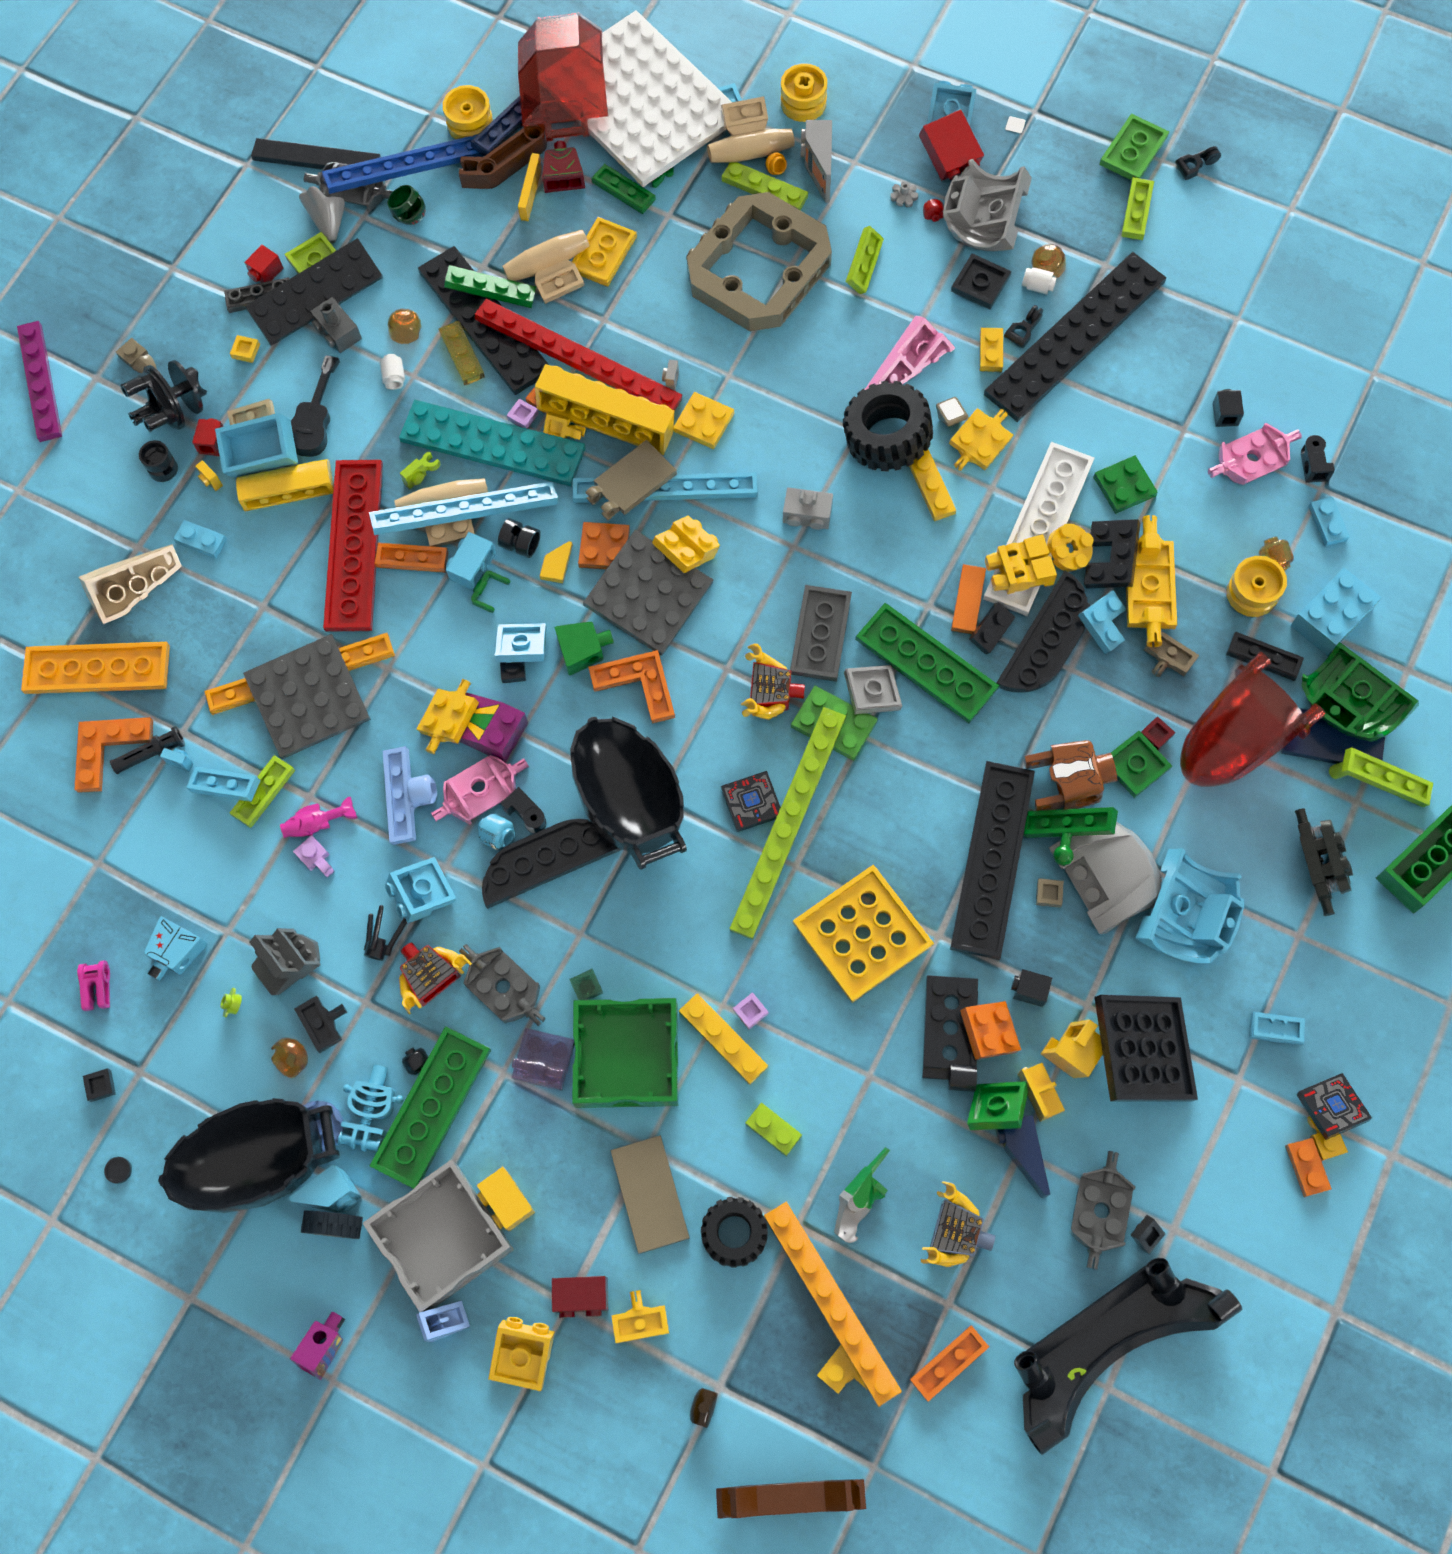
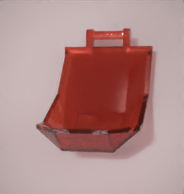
(562, 74)

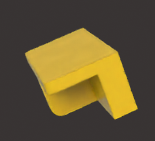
(1041, 1092)

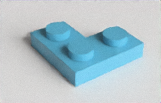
(1099, 621)

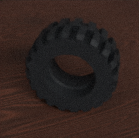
(885, 402)

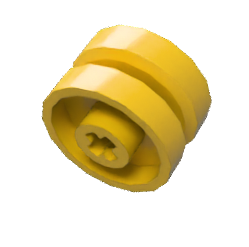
(803, 92)
(466, 111)
(1256, 586)

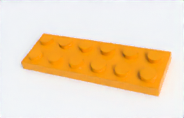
(95, 667)

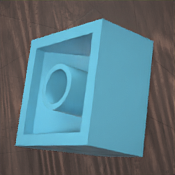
(328, 1191)

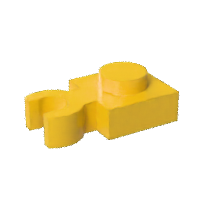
(1327, 1148)

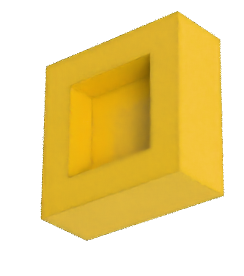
(244, 349)
(207, 476)

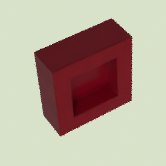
(1158, 733)

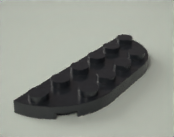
(1048, 639)
(543, 859)

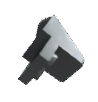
(283, 958)

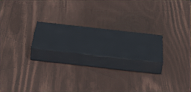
(1282, 662)

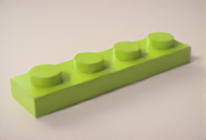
(758, 182)

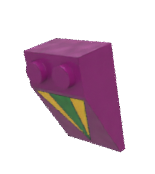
(494, 728)

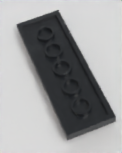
(335, 276)

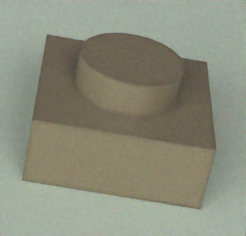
(1049, 893)

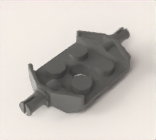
(366, 195)
(489, 970)
(1113, 1191)

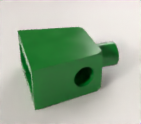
(581, 645)

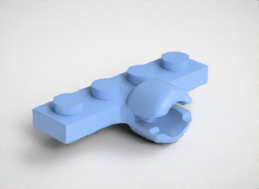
(404, 794)

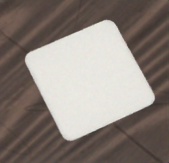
(1015, 124)

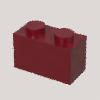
(580, 1295)

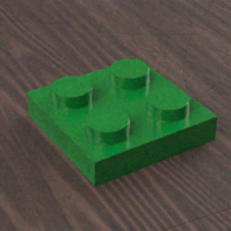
(1125, 484)
(1138, 764)
(998, 1106)

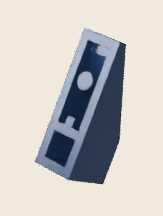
(1024, 1150)

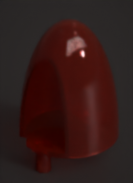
(1243, 728)

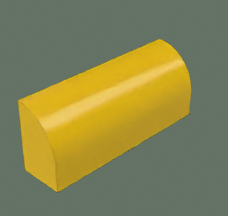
(285, 485)

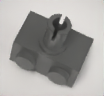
(336, 325)

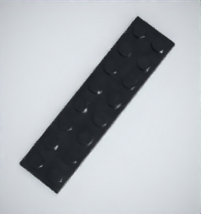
(513, 360)
(992, 860)

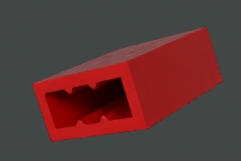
(950, 144)

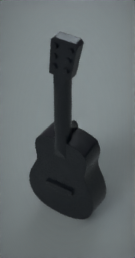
(312, 418)

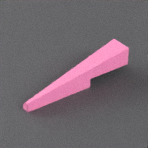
(913, 352)

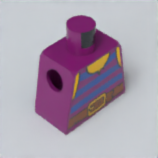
(317, 1357)

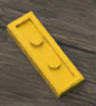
(529, 187)

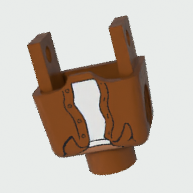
(1076, 773)

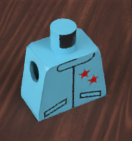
(172, 948)

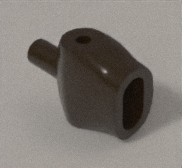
(703, 1407)

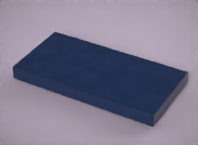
(1329, 744)

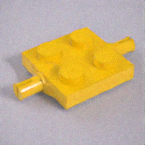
(980, 439)
(447, 716)

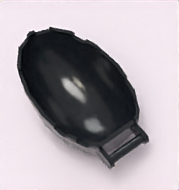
(628, 789)
(248, 1156)

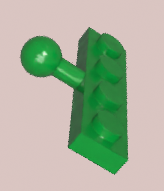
(1070, 823)

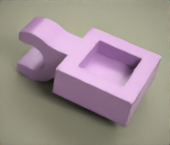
(314, 855)

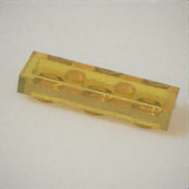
(461, 353)

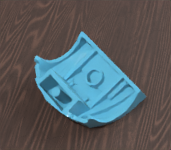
(1194, 911)

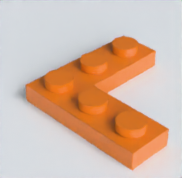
(642, 668)
(92, 740)

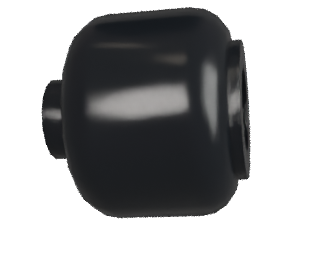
(414, 1060)

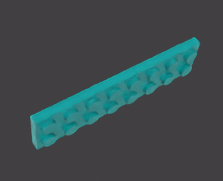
(492, 442)

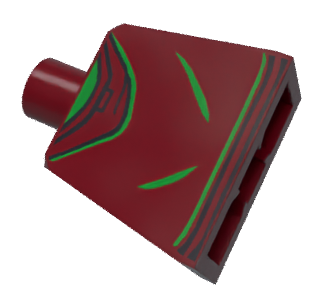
(562, 169)

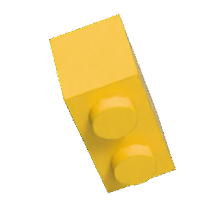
(505, 1199)

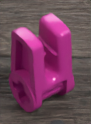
(89, 977)

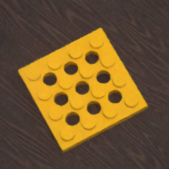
(838, 963)

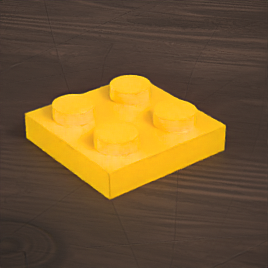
(703, 420)

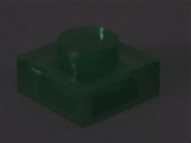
(586, 985)

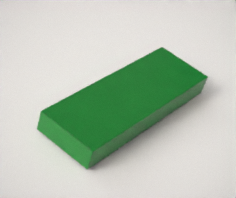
(623, 188)

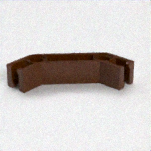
(504, 160)
(790, 1498)

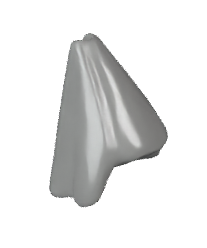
(324, 211)

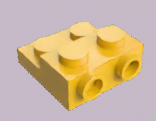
(687, 544)
(521, 1353)

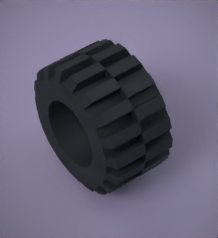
(710, 1232)

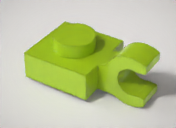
(416, 471)

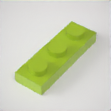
(1137, 208)
(864, 260)
(272, 779)

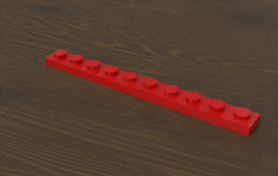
(575, 355)

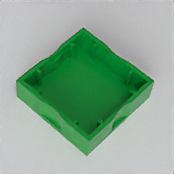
(625, 1053)

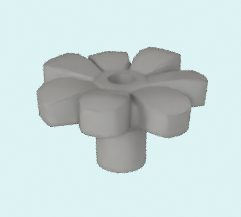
(904, 194)

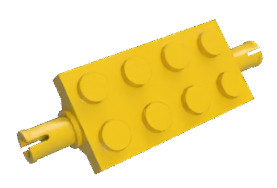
(1153, 594)

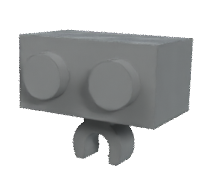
(807, 508)

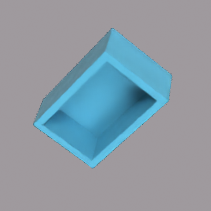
(256, 445)
(1335, 611)

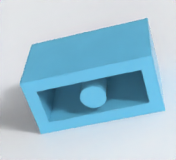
(470, 560)

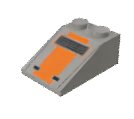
(817, 150)

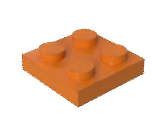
(601, 544)
(990, 1030)

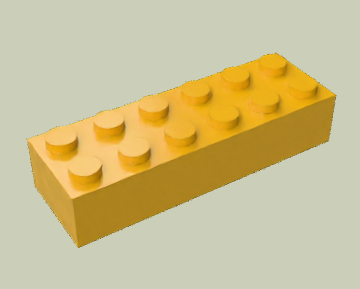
(604, 408)

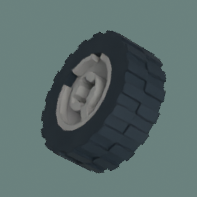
(331, 1224)

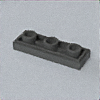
(239, 297)

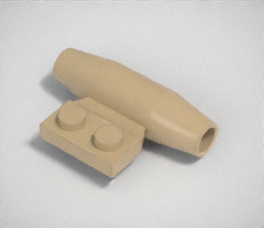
(748, 138)
(550, 265)
(448, 532)

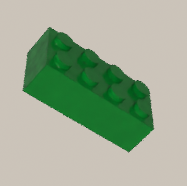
(1422, 866)

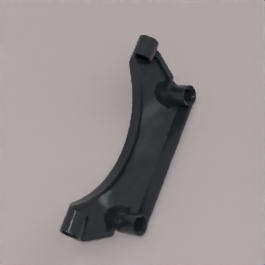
(1130, 1315)

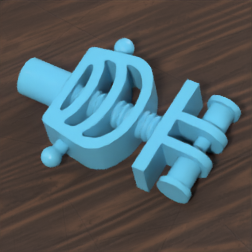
(375, 1085)

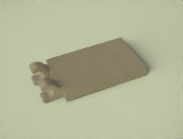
(631, 480)

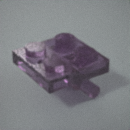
(543, 1059)

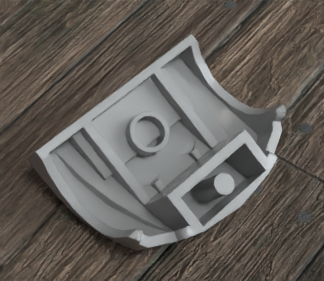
(984, 207)
(1113, 876)

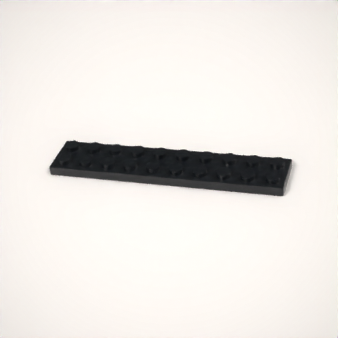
(1074, 336)

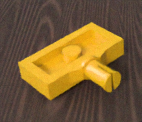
(639, 1321)
(839, 1371)

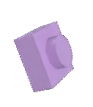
(522, 414)
(750, 1011)

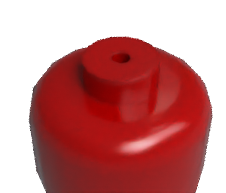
(933, 210)

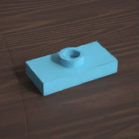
(1277, 1028)

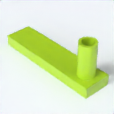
(1383, 776)

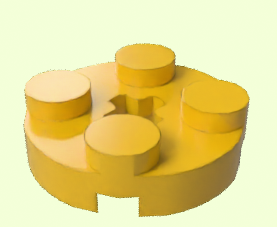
(1081, 544)

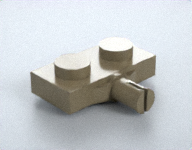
(1172, 655)

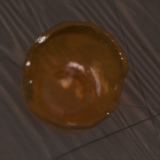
(1049, 258)
(404, 326)
(289, 1057)

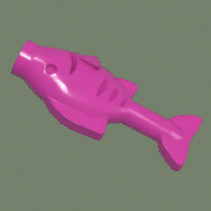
(311, 819)

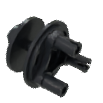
(162, 399)

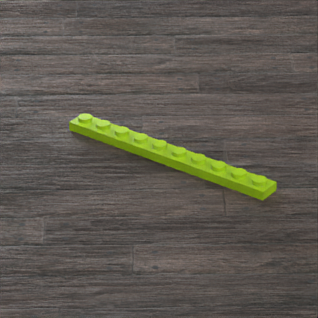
(787, 823)

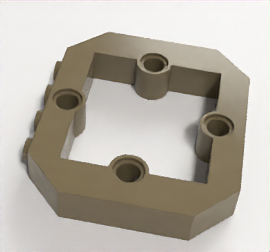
(787, 226)

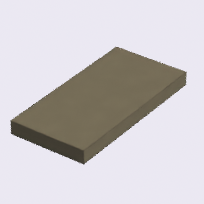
(649, 1194)

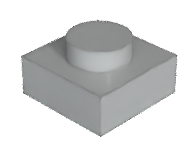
(671, 374)

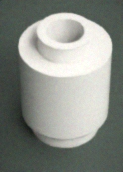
(1039, 280)
(392, 371)

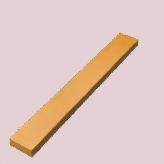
(354, 655)

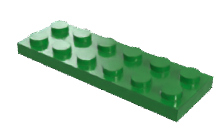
(927, 662)
(430, 1108)

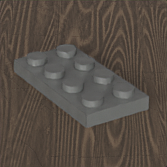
(820, 633)

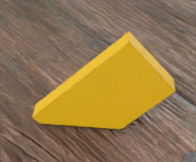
(556, 563)

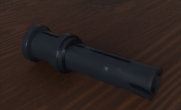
(155, 747)

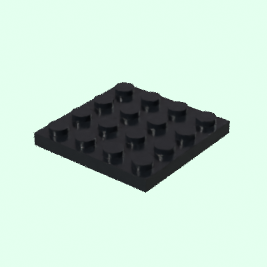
(1145, 1049)

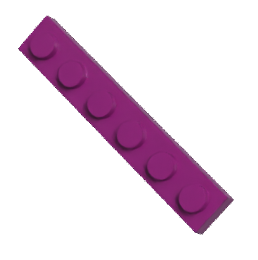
(39, 381)

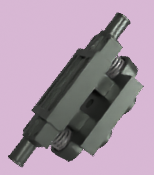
(1324, 874)

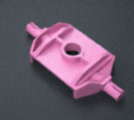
(1266, 443)
(467, 804)

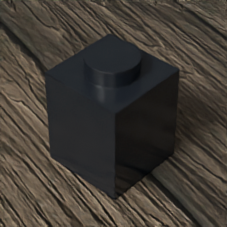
(1228, 408)
(1031, 987)

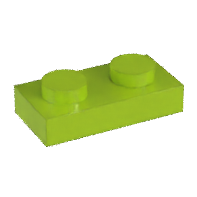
(773, 1129)

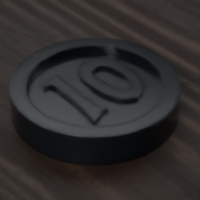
(117, 1170)

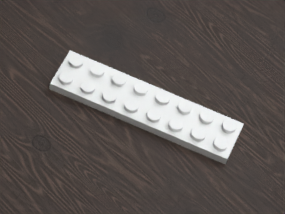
(1044, 511)

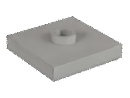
(872, 689)

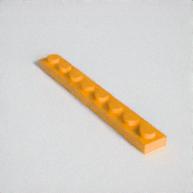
(833, 1305)

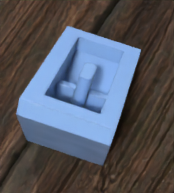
(442, 1321)

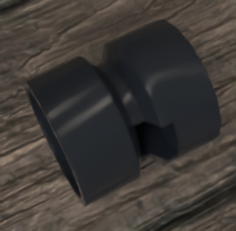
(158, 461)
(522, 539)

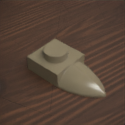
(135, 355)

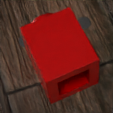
(263, 265)
(205, 437)

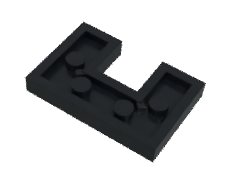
(1123, 538)

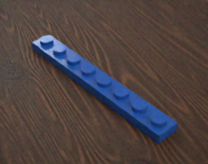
(398, 165)

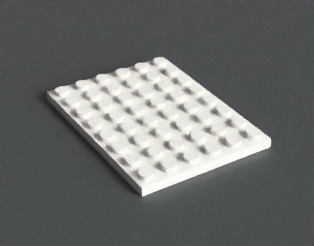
(654, 101)

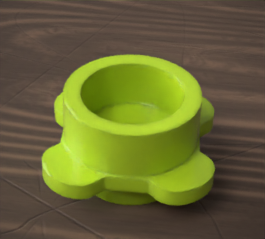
(230, 1003)

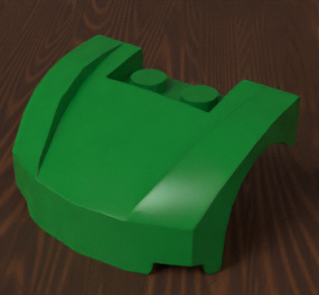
(1357, 696)

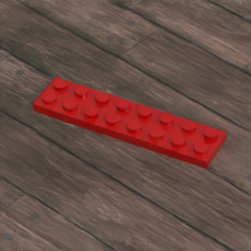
(352, 546)

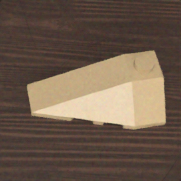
(123, 584)

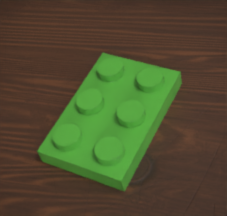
(1134, 147)
(854, 730)

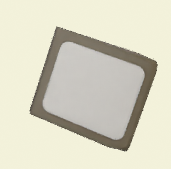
(951, 411)

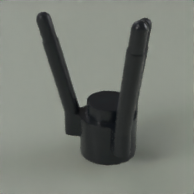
(374, 946)

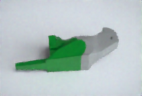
(858, 1199)

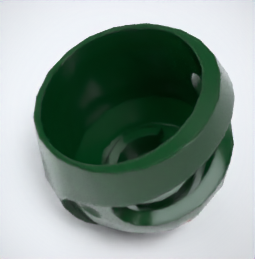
(406, 205)

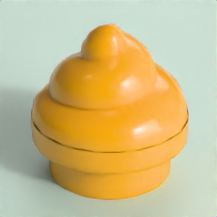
(776, 163)

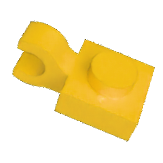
(560, 426)

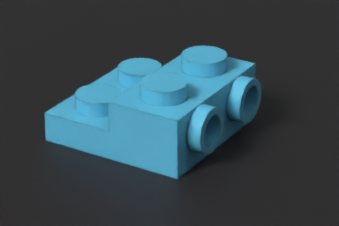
(951, 98)
(419, 889)

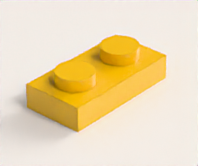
(991, 349)

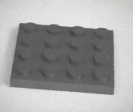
(647, 593)
(306, 696)

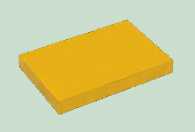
(606, 252)

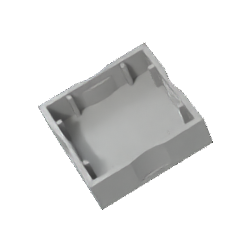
(438, 1237)

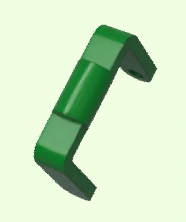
(480, 586)

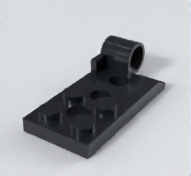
(962, 1070)

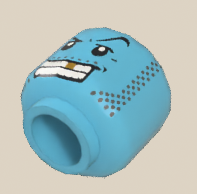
(496, 831)

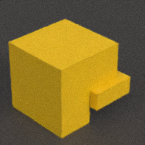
(1076, 1050)

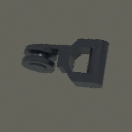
(1209, 156)
(1034, 316)

